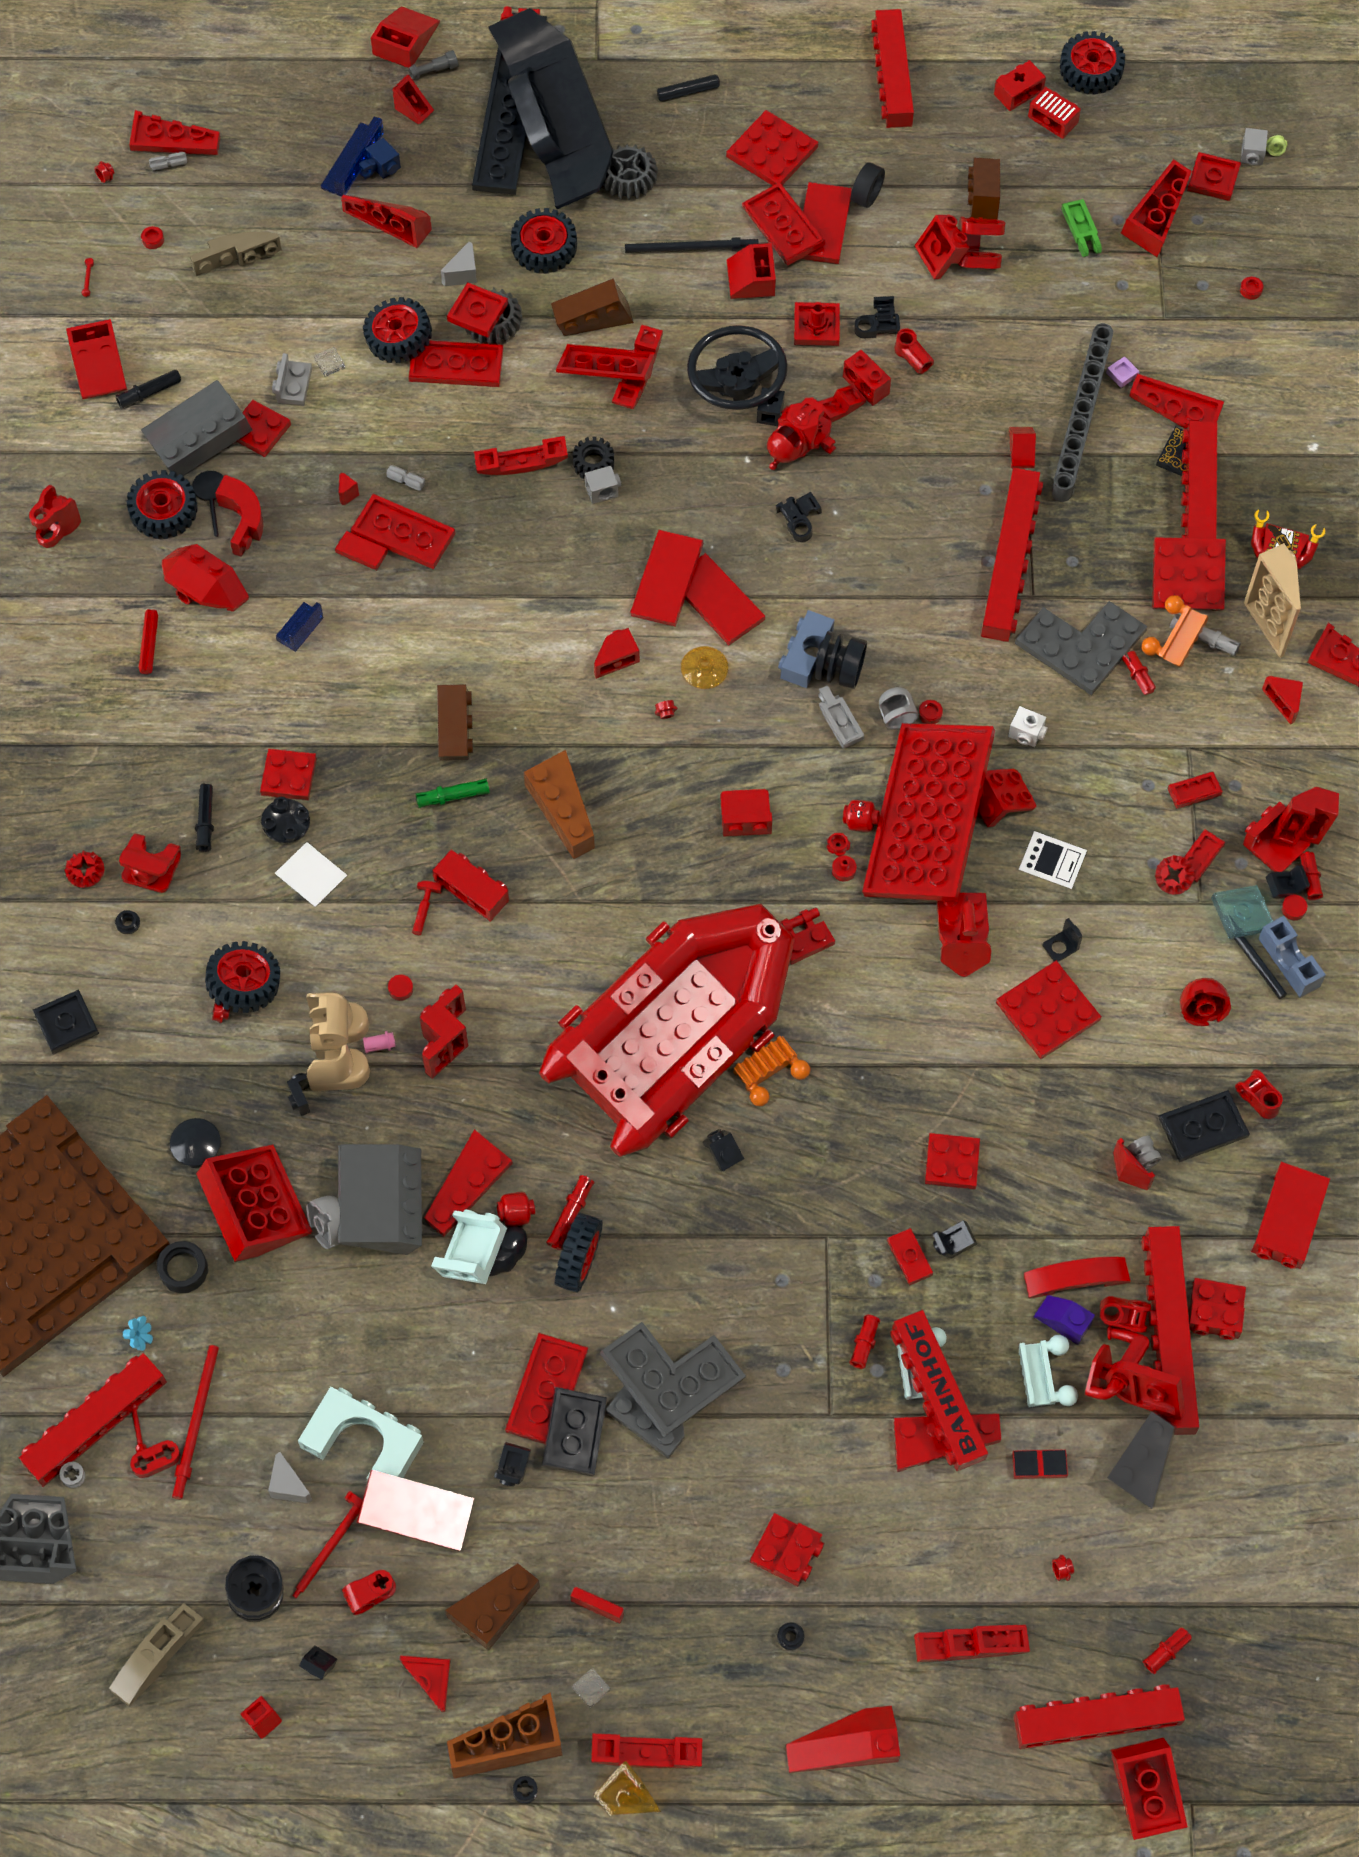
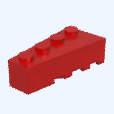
(1155, 212)

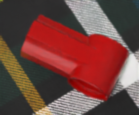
(913, 351)

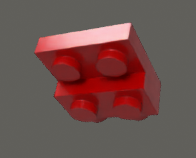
(941, 245)
(1216, 1309)
(787, 1549)

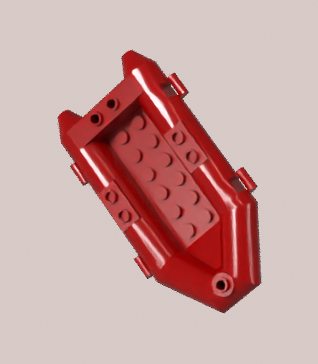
(675, 1021)

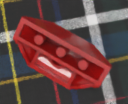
(204, 578)

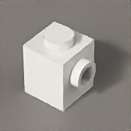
(1027, 727)

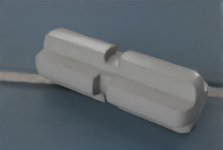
(163, 162)
(410, 479)

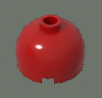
(1204, 1001)

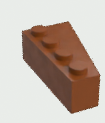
(559, 799)
(508, 1741)

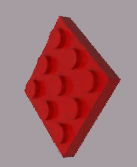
(772, 149)
(1189, 570)
(1048, 1009)

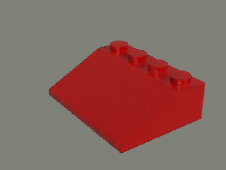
(253, 1201)

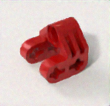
(973, 229)

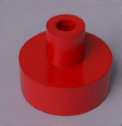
(844, 868)

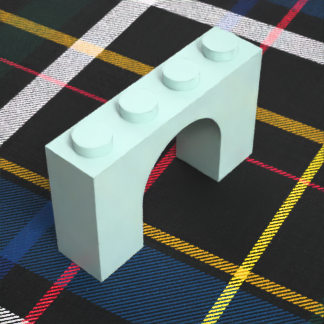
(340, 1411)

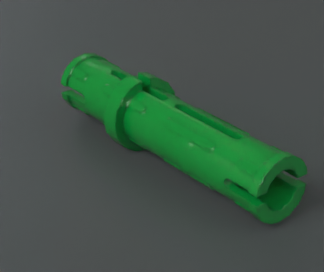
(456, 792)

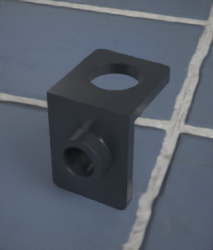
(1069, 936)

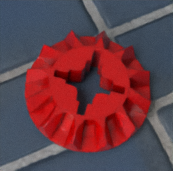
(92, 875)
(1186, 876)

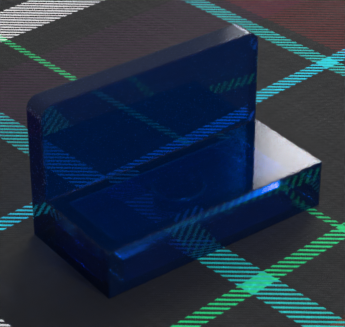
(300, 626)

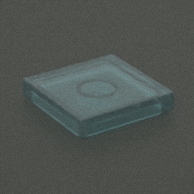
(1242, 911)

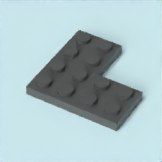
(1084, 656)
(670, 1390)

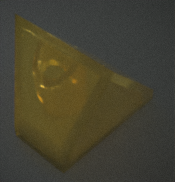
(625, 1793)

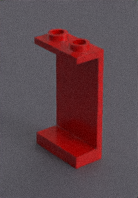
(1290, 1216)

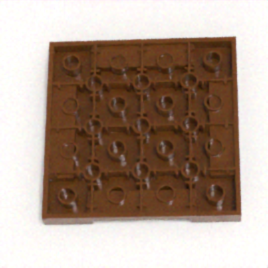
(63, 1232)

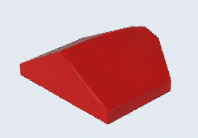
(1129, 1168)

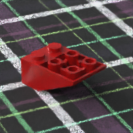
(403, 36)
(96, 359)

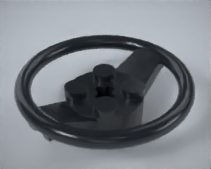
(738, 373)

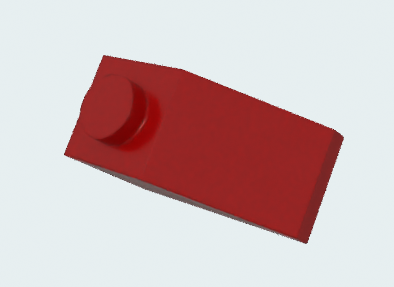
(616, 653)

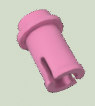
(379, 1042)

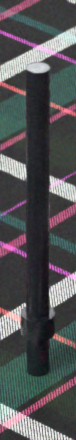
(735, 244)

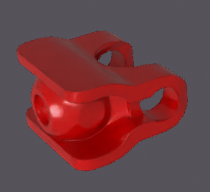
(59, 516)
(146, 868)

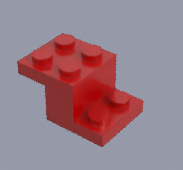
(443, 1030)

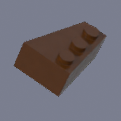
(984, 188)
(592, 309)
(454, 722)
(494, 1605)

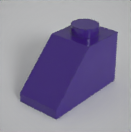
(1065, 1317)

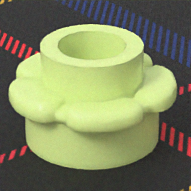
(1276, 145)

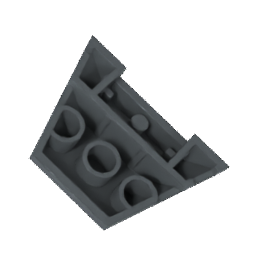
(35, 1540)

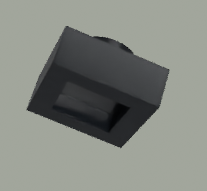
(318, 1662)

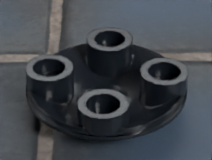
(285, 820)
(195, 1142)

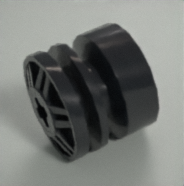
(840, 659)
(263, 1576)

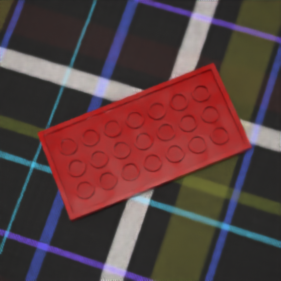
(929, 812)

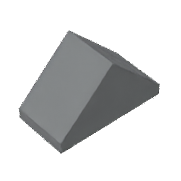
(460, 268)
(285, 1482)

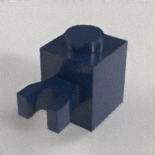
(380, 158)

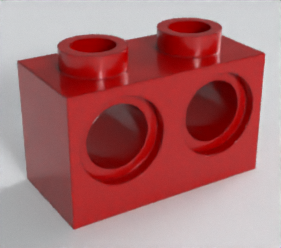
(867, 377)

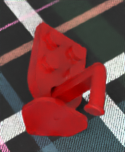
(964, 933)
(1134, 1382)

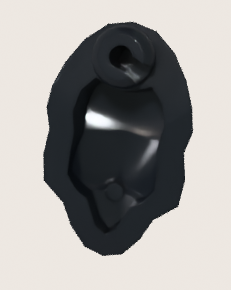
(510, 1251)

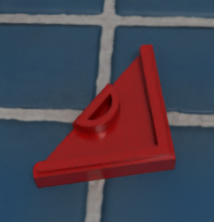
(431, 1675)

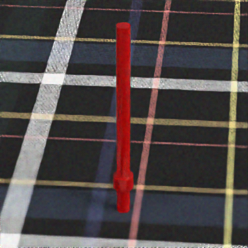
(184, 1471)

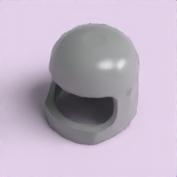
(897, 708)

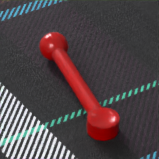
(89, 262)
(140, 1446)

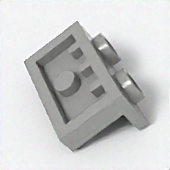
(292, 381)

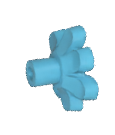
(138, 1333)

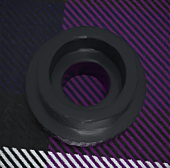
(124, 916)
(790, 1628)

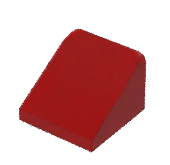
(261, 1717)

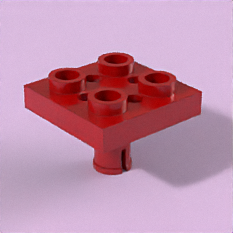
(817, 319)

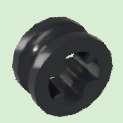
(531, 1784)

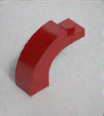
(240, 498)

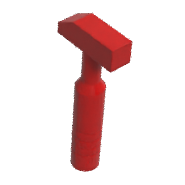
(429, 887)

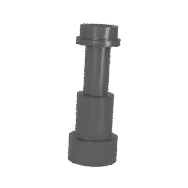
(437, 64)

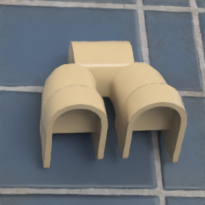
(333, 1027)

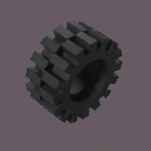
(589, 448)

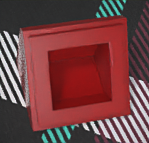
(347, 489)

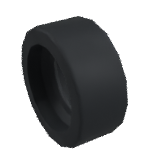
(868, 185)
(175, 1249)

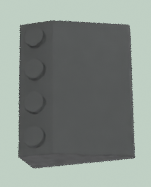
(197, 429)
(380, 1197)

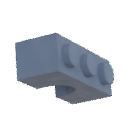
(798, 665)
(1280, 942)

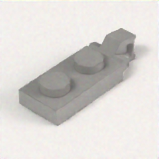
(839, 718)

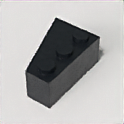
(1145, 1459)

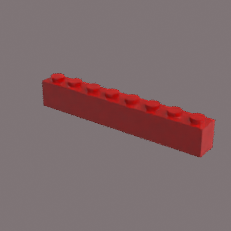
(1010, 555)
(1170, 1317)

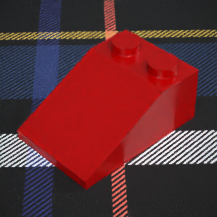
(1149, 1788)

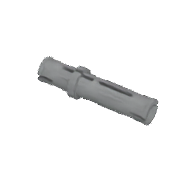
(1214, 639)

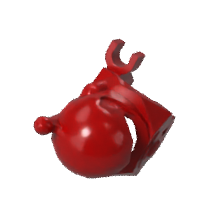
(800, 431)

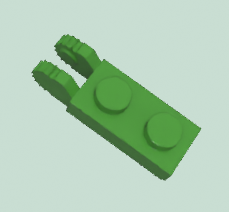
(1081, 226)

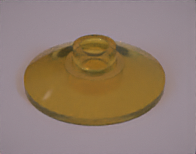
(704, 675)

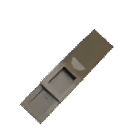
(243, 246)
(154, 1652)

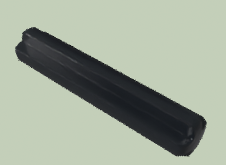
(688, 87)

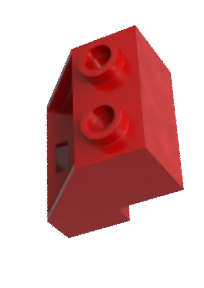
(1307, 816)

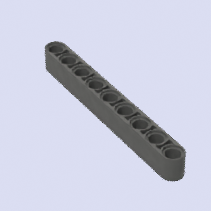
(1082, 420)

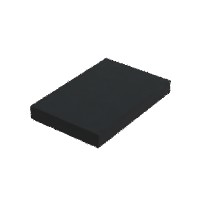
(1204, 1126)
(574, 1431)

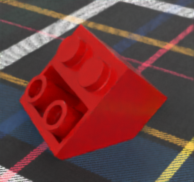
(752, 272)

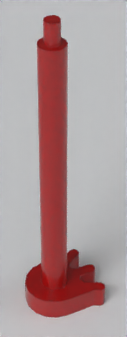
(331, 1544)

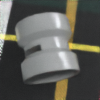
(1144, 1152)

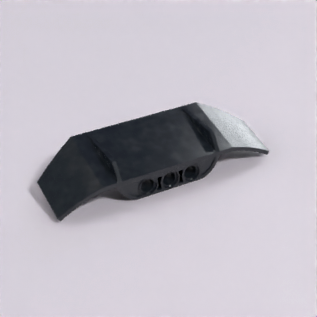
(555, 105)

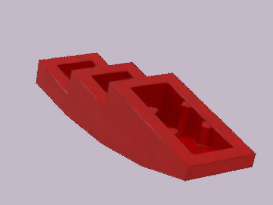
(971, 1643)

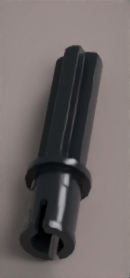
(149, 388)
(204, 827)

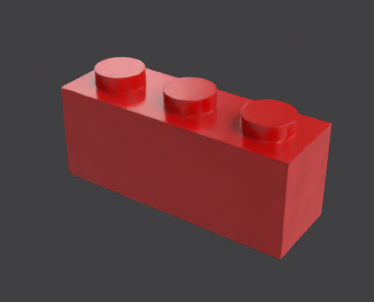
(471, 884)

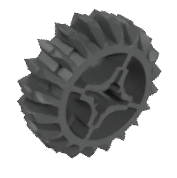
(629, 178)
(504, 327)

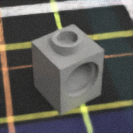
(1254, 146)
(602, 484)

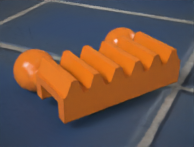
(1182, 636)
(767, 1063)

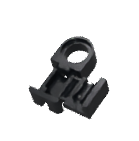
(884, 323)
(800, 511)

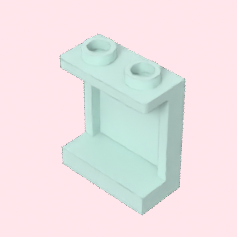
(472, 1247)

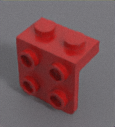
(1003, 793)
(746, 812)
(1272, 852)

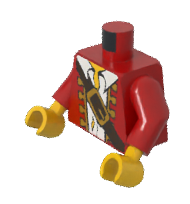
(1272, 536)

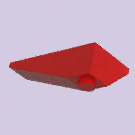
(394, 219)

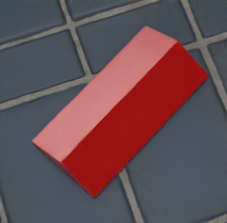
(606, 362)

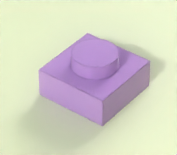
(1122, 372)

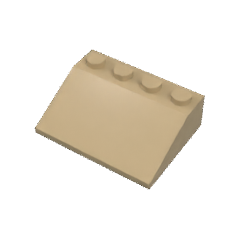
(1275, 596)

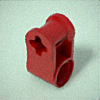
(1256, 1091)
(1126, 1313)
(366, 1592)

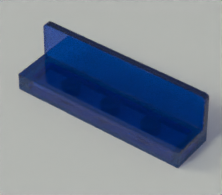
(347, 165)

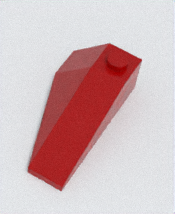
(855, 1740)

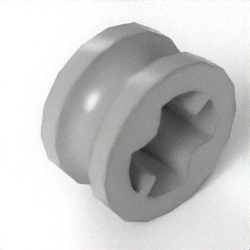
(78, 1469)

